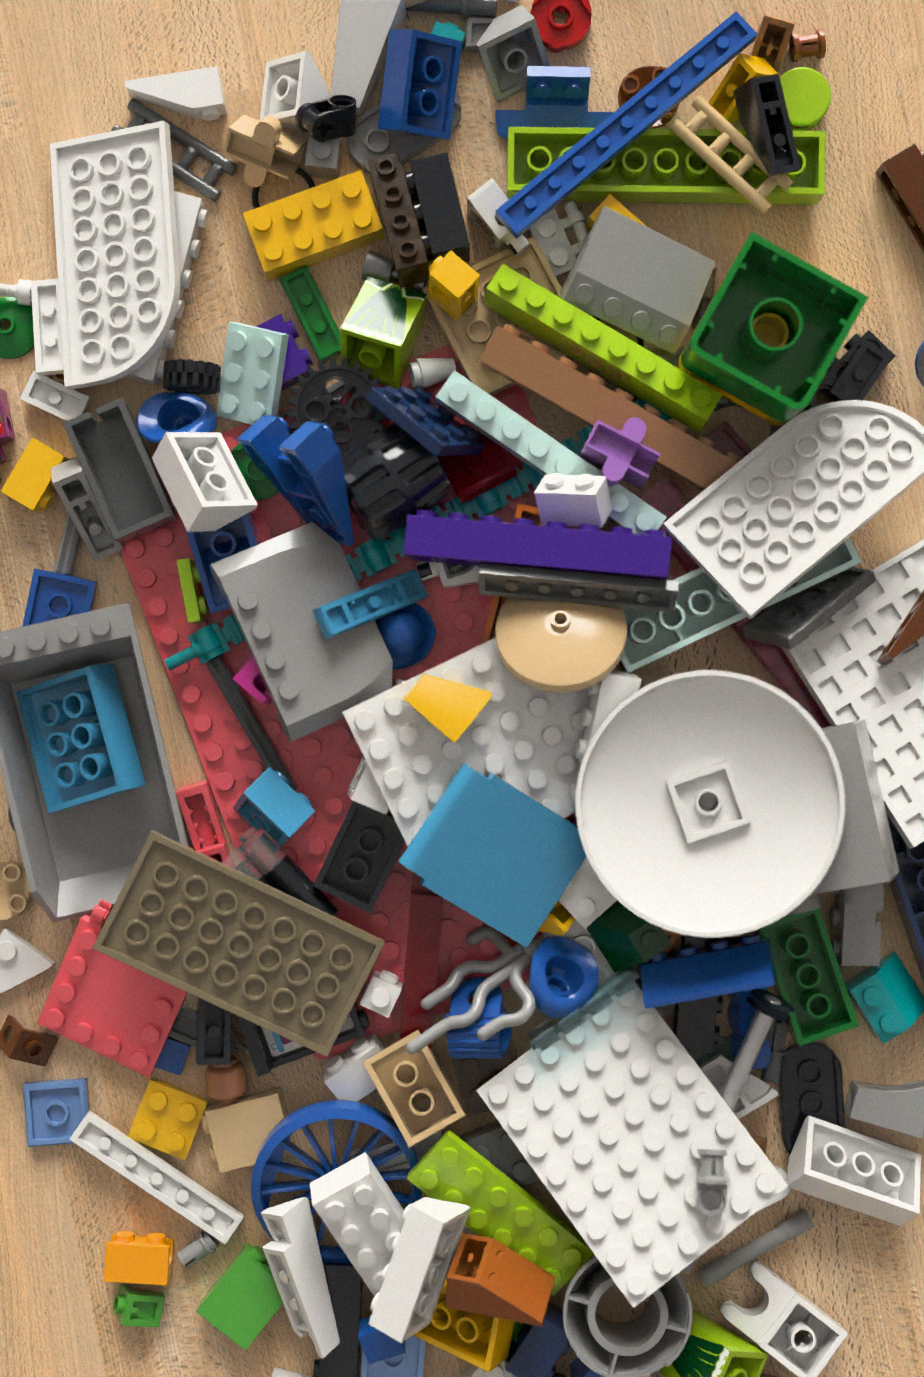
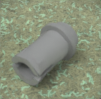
(198, 1249)

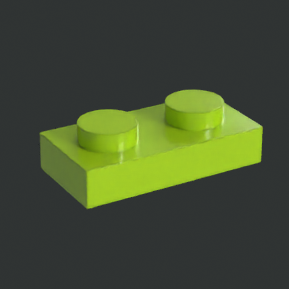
(195, 604)

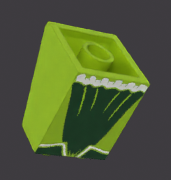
(383, 330)
(716, 1353)

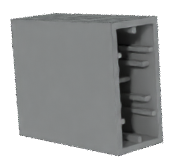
(866, 845)

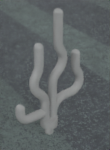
(507, 966)

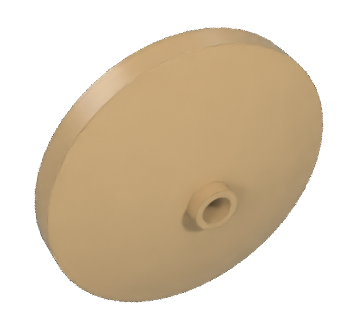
(560, 642)

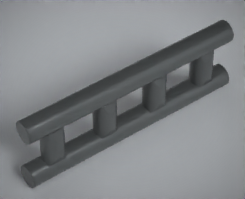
(194, 148)

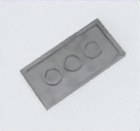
(801, 614)

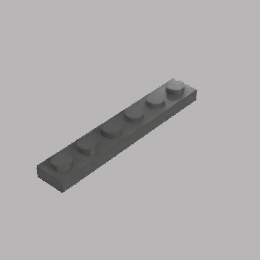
(578, 587)

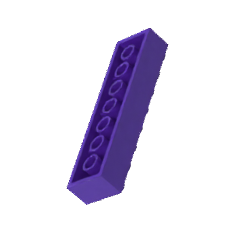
(545, 547)

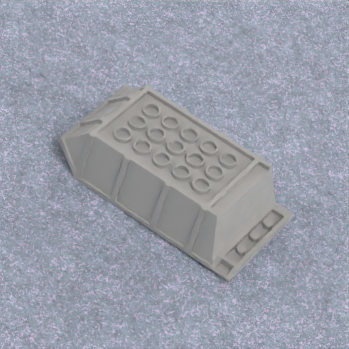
(90, 848)

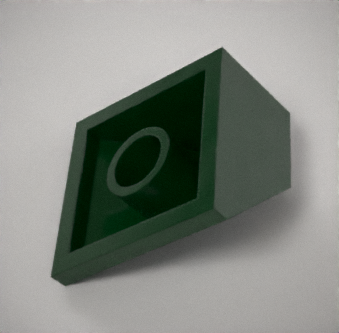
(626, 937)

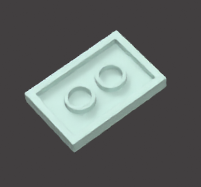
(251, 373)

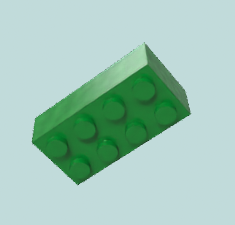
(809, 977)

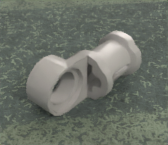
(712, 1179)

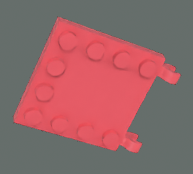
(109, 1002)

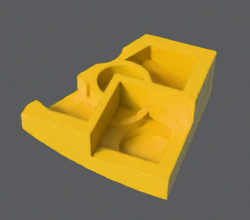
(446, 704)

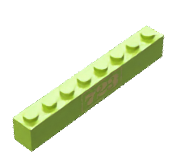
(601, 348)

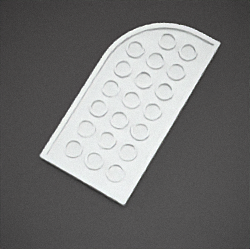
(114, 250)
(799, 497)

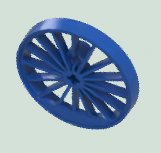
(273, 1147)

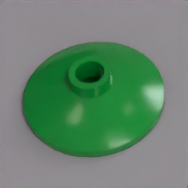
(20, 336)

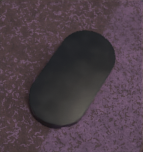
(809, 1087)

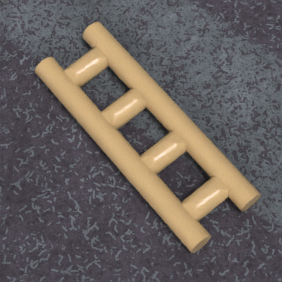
(710, 154)

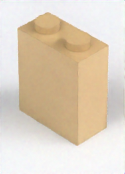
(242, 1127)

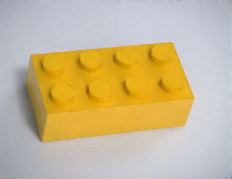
(314, 225)

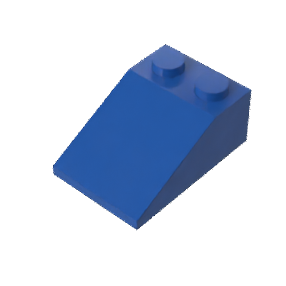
(217, 545)

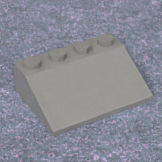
(638, 280)

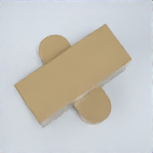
(263, 149)

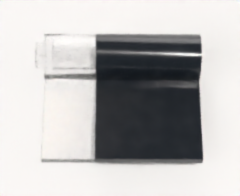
(267, 862)

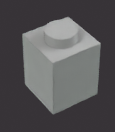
(323, 158)

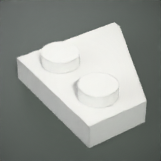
(19, 960)
(754, 1092)

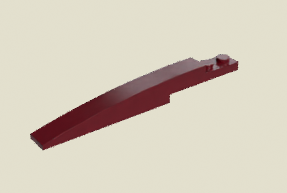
(421, 957)

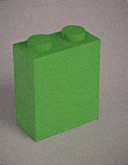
(242, 1297)

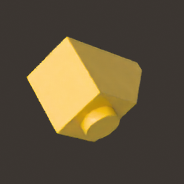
(740, 71)

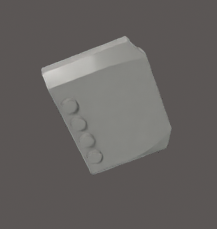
(273, 599)

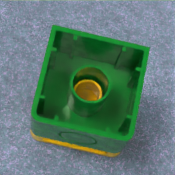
(771, 331)

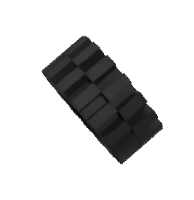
(191, 376)

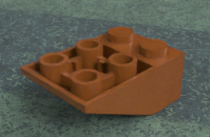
(497, 1282)

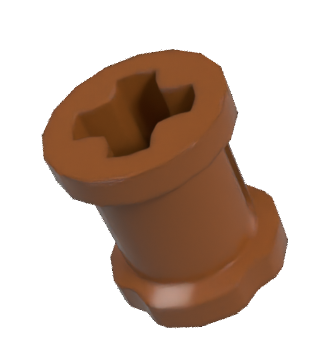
(799, 45)

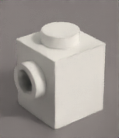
(382, 992)

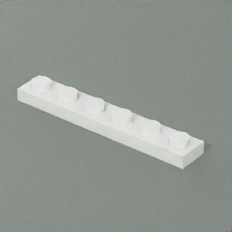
(157, 1177)

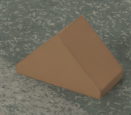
(772, 39)

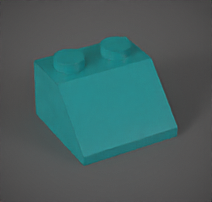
(886, 998)

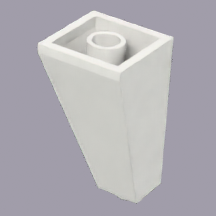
(363, 46)

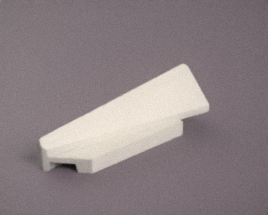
(300, 1273)

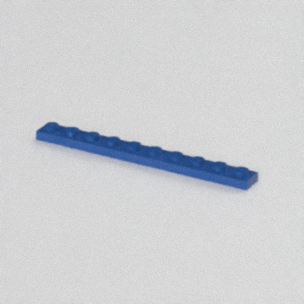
(626, 125)

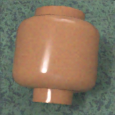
(226, 1081)

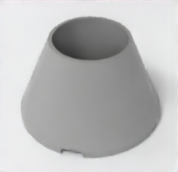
(631, 1346)

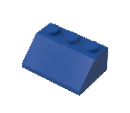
(419, 84)

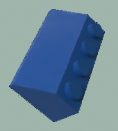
(708, 971)

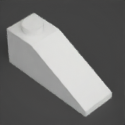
(190, 92)

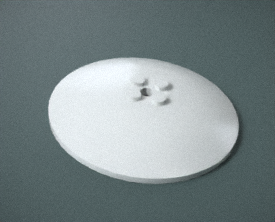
(722, 866)

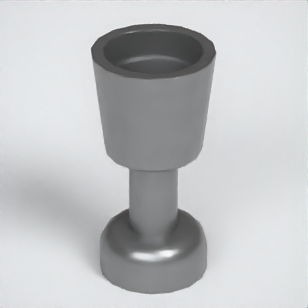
(383, 268)

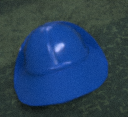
(174, 413)
(407, 635)
(562, 976)

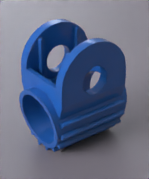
(464, 1041)

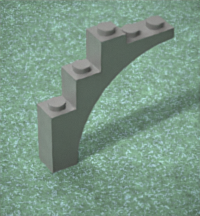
(888, 1106)

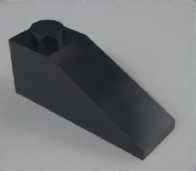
(767, 123)

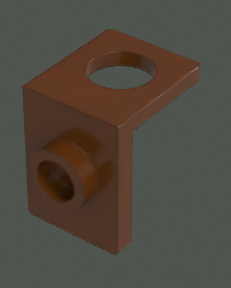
(26, 1044)

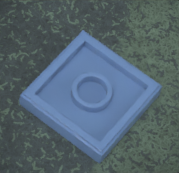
(54, 1110)

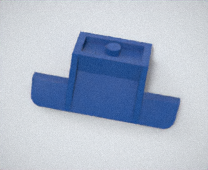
(553, 99)

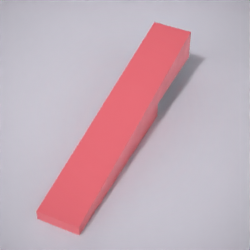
(203, 820)

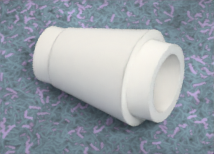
(430, 371)

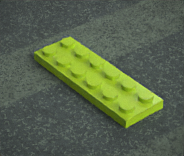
(500, 1208)

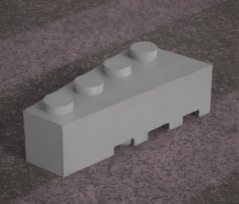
(856, 931)

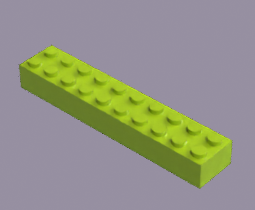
(662, 168)

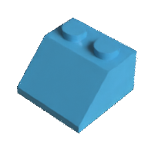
(274, 806)

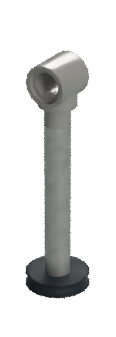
(768, 1007)

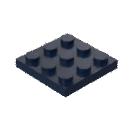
(426, 421)

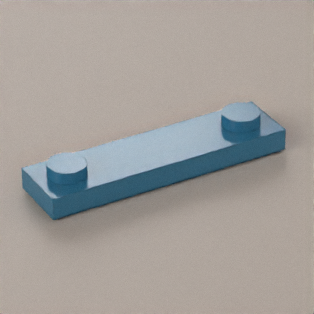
(370, 604)

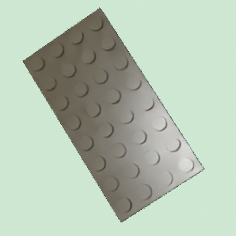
(238, 943)

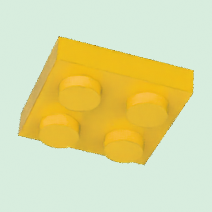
(168, 1118)

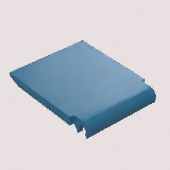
(495, 853)

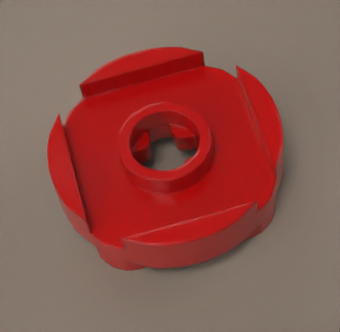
(562, 36)

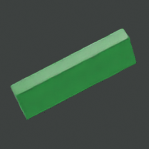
(312, 313)

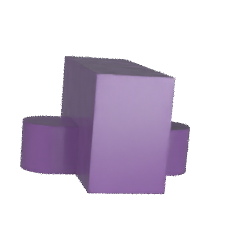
(620, 452)

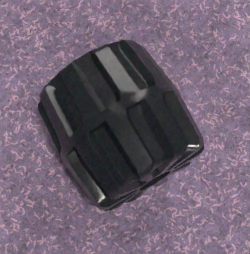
(391, 478)

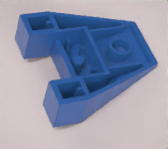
(304, 470)

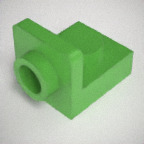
(138, 1307)

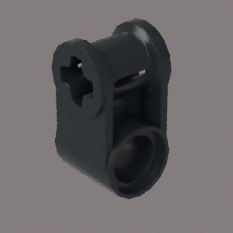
(328, 118)

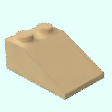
(414, 1090)

